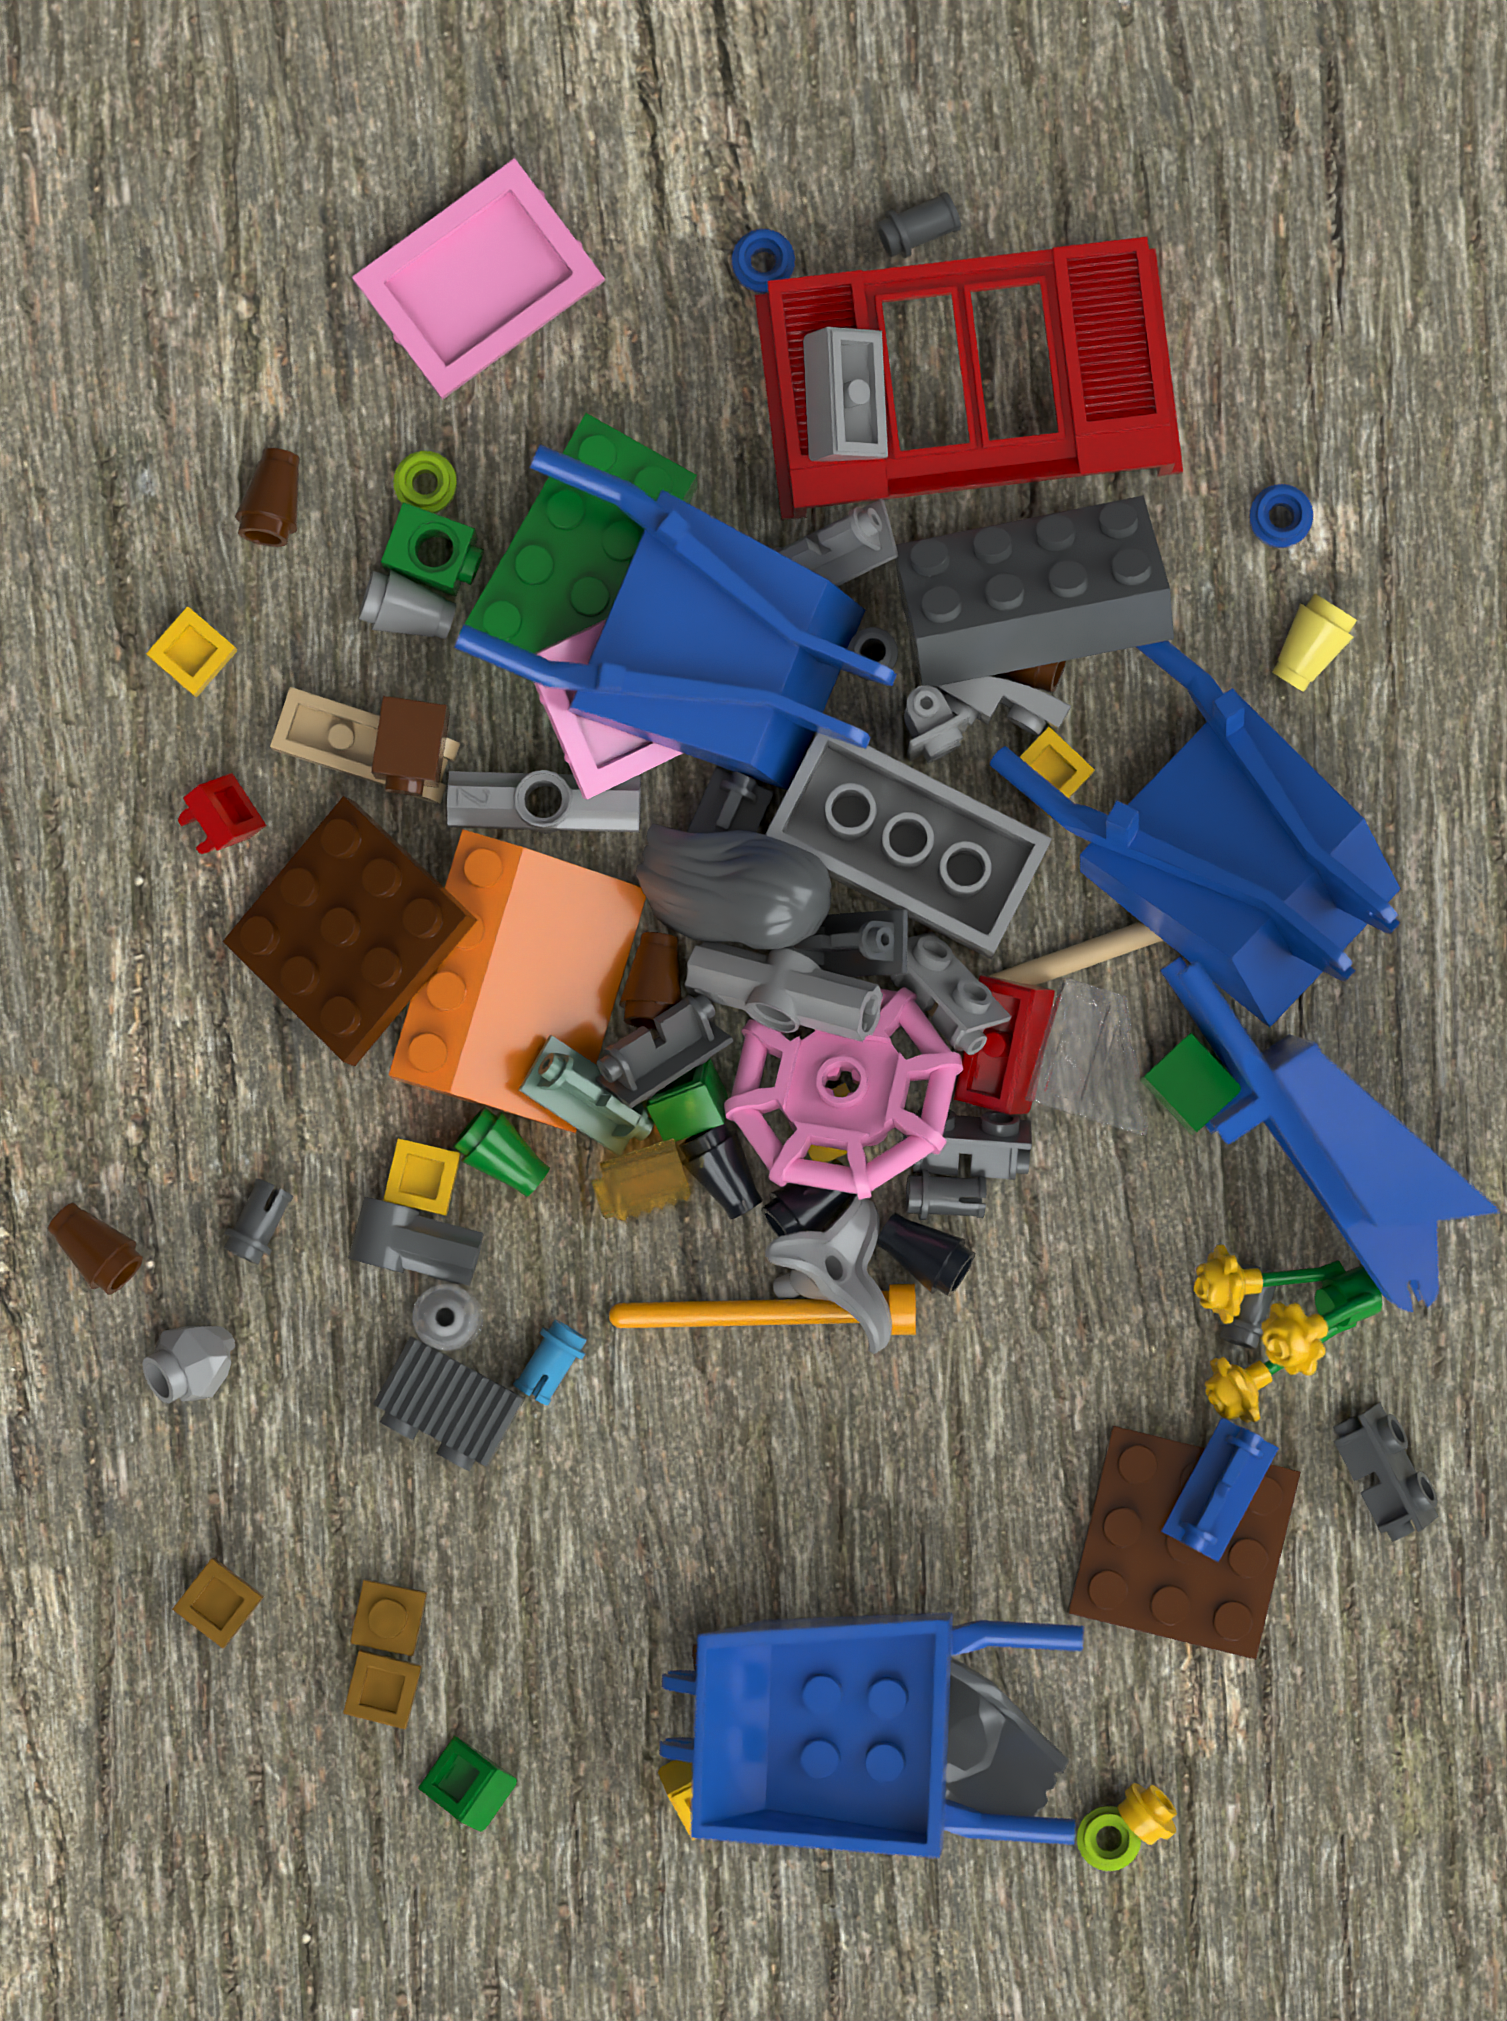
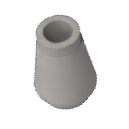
(405, 607)

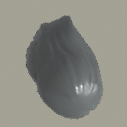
(734, 887)
(995, 1751)

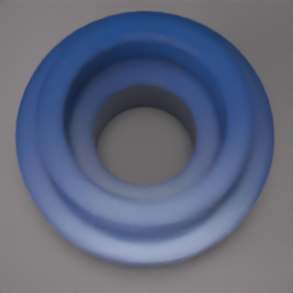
(762, 241)
(1287, 497)

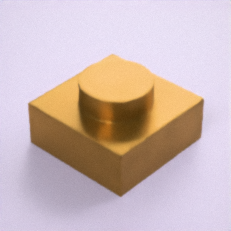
(218, 1602)
(388, 1617)
(382, 1689)

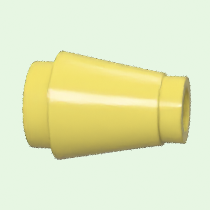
(1313, 641)

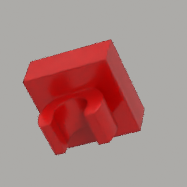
(222, 813)

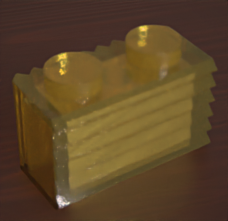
(642, 1183)

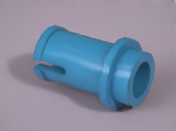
(552, 1360)

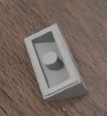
(845, 394)

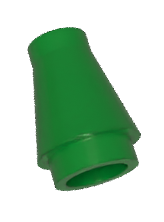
(501, 1152)

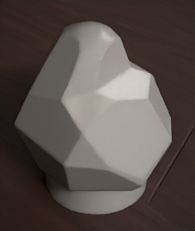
(189, 1363)

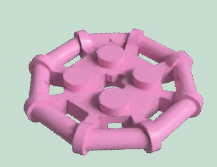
(848, 1121)

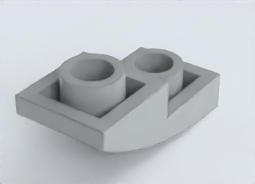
(982, 696)

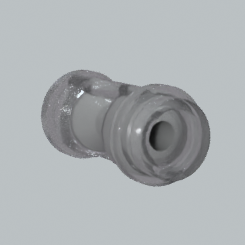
(447, 1318)

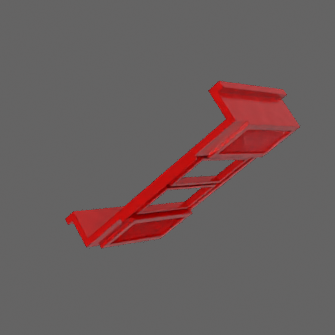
(1103, 362)

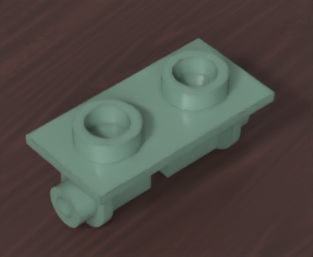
(568, 1088)

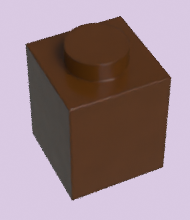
(410, 745)

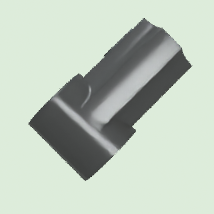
(402, 1240)

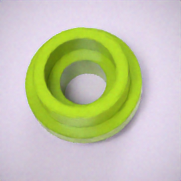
(420, 463)
(1106, 1859)

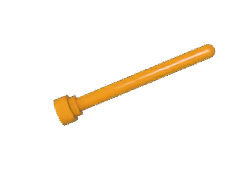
(900, 1299)

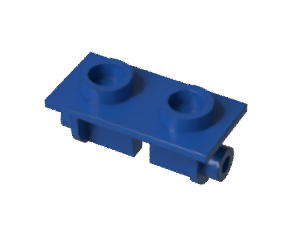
(1220, 1489)

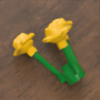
(1288, 1334)

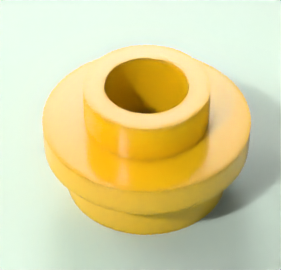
(1148, 1813)

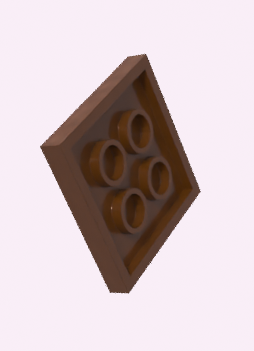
(349, 931)
(1159, 1585)

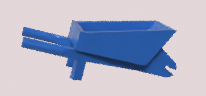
(706, 640)
(1233, 852)
(1350, 1151)
(841, 1732)

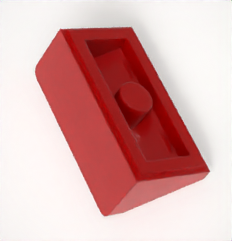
(1004, 1067)

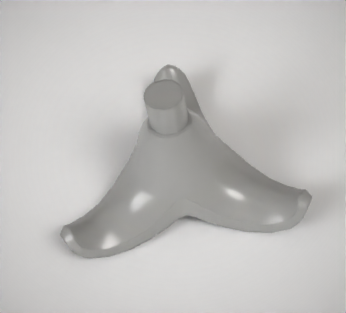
(835, 1268)

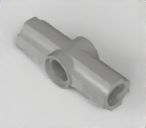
(500, 802)
(784, 990)

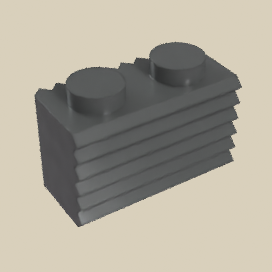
(447, 1403)

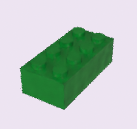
(574, 545)

